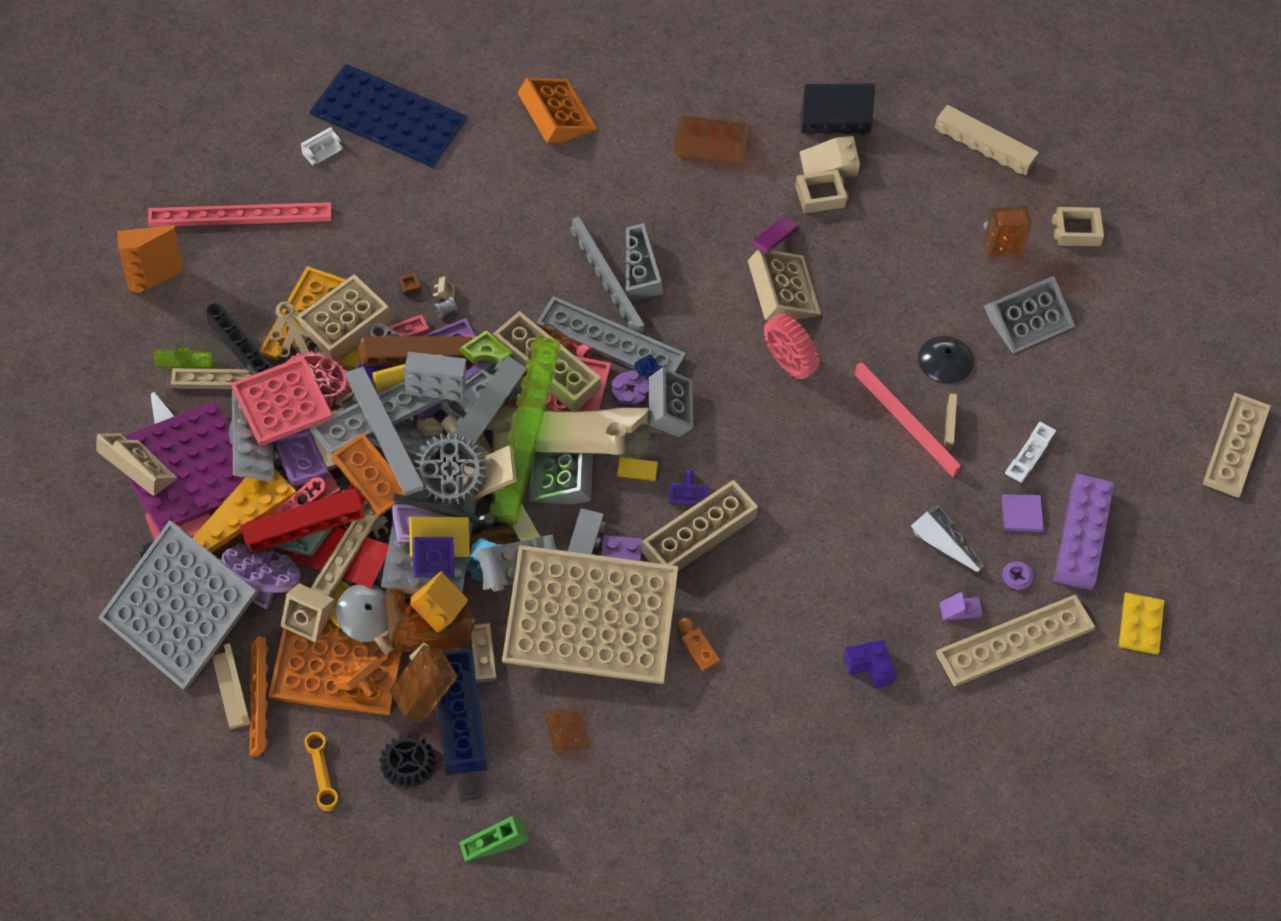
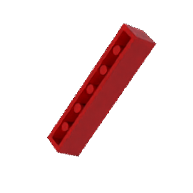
(302, 521)

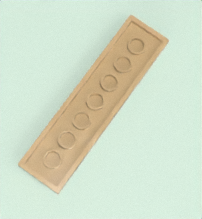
(1015, 640)

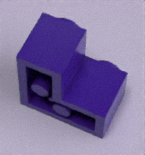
(871, 658)

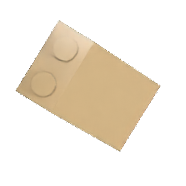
(832, 155)

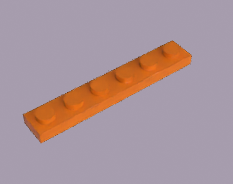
(258, 701)

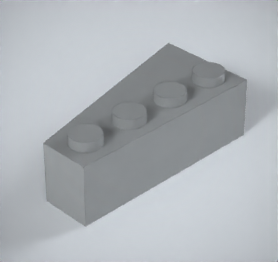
(641, 269)

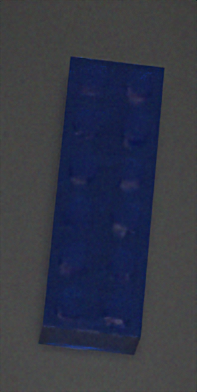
(461, 718)

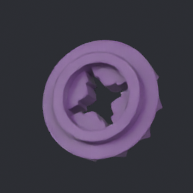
(1014, 568)

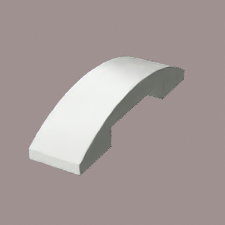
(1031, 452)

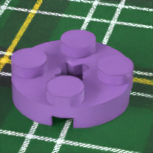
(631, 379)

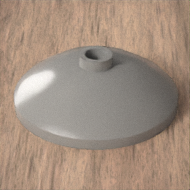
(355, 619)

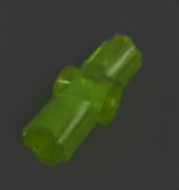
(174, 358)

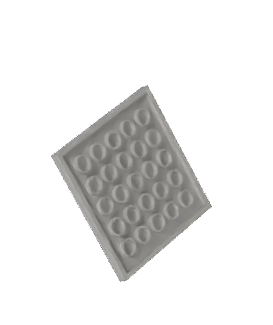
(178, 605)

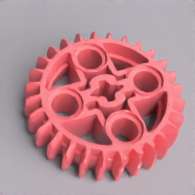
(791, 346)
(328, 376)

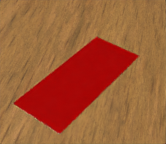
(364, 566)

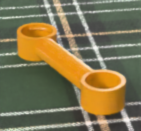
(321, 771)

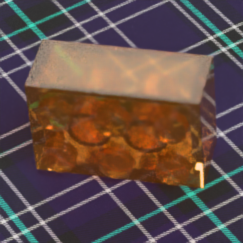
(1007, 231)
(423, 683)

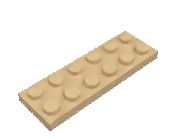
(1236, 445)

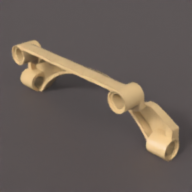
(575, 431)

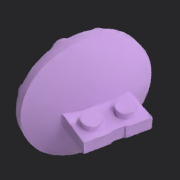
(262, 572)

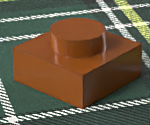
(409, 283)

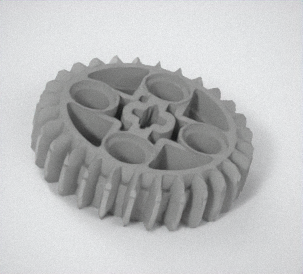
(450, 479)

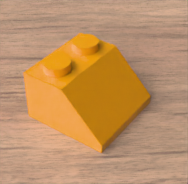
(438, 602)

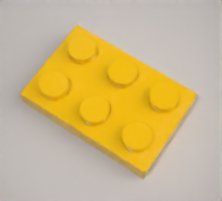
(1141, 623)

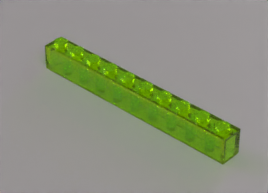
(527, 426)

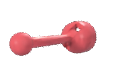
(582, 349)

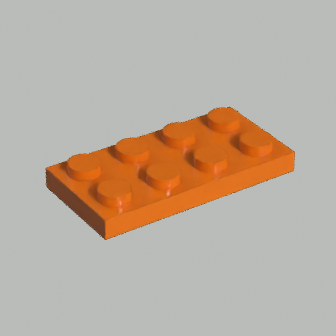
(368, 473)

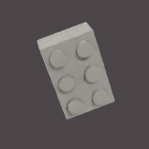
(435, 376)
(670, 402)

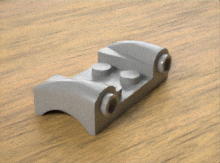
(472, 386)
(500, 561)

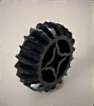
(399, 774)

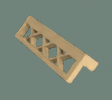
(230, 688)

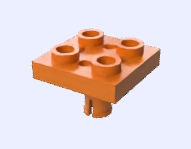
(359, 675)

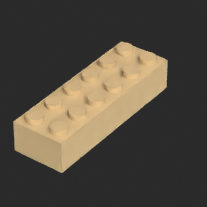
(572, 379)
(701, 527)

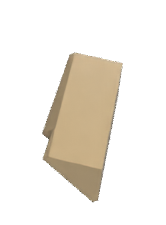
(135, 461)

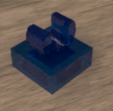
(647, 366)

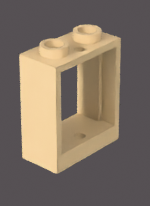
(820, 204)
(1078, 239)

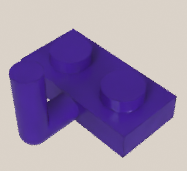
(687, 492)

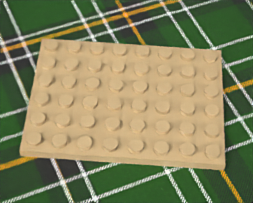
(590, 614)

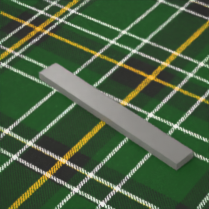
(384, 431)

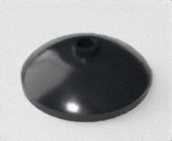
(944, 366)

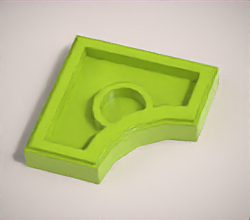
(485, 348)

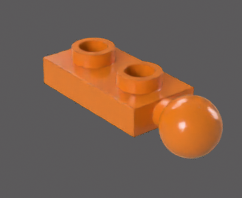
(697, 644)

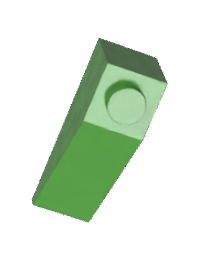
(495, 839)

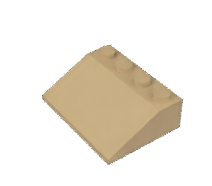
(783, 285)
(344, 317)

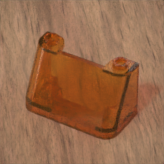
(409, 629)

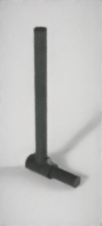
(483, 522)

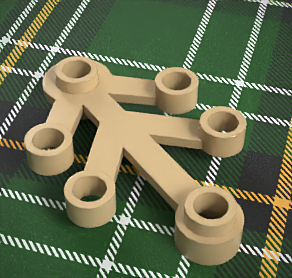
(295, 331)

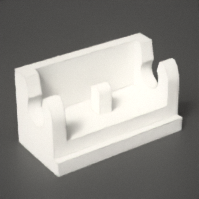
(321, 146)

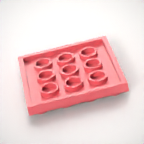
(281, 401)

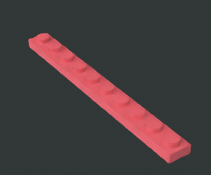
(239, 214)

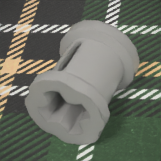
(445, 307)

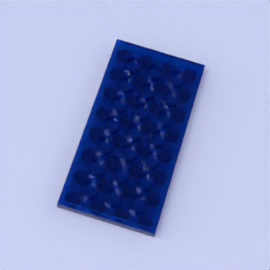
(388, 115)

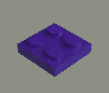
(433, 556)

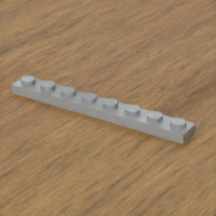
(609, 280)

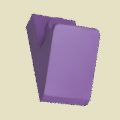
(960, 608)

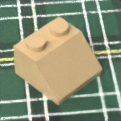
(306, 612)

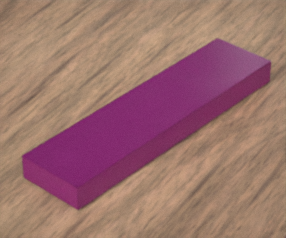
(774, 235)

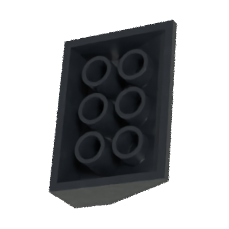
(837, 108)

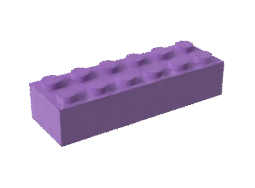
(1083, 532)

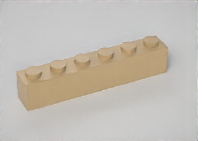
(986, 140)

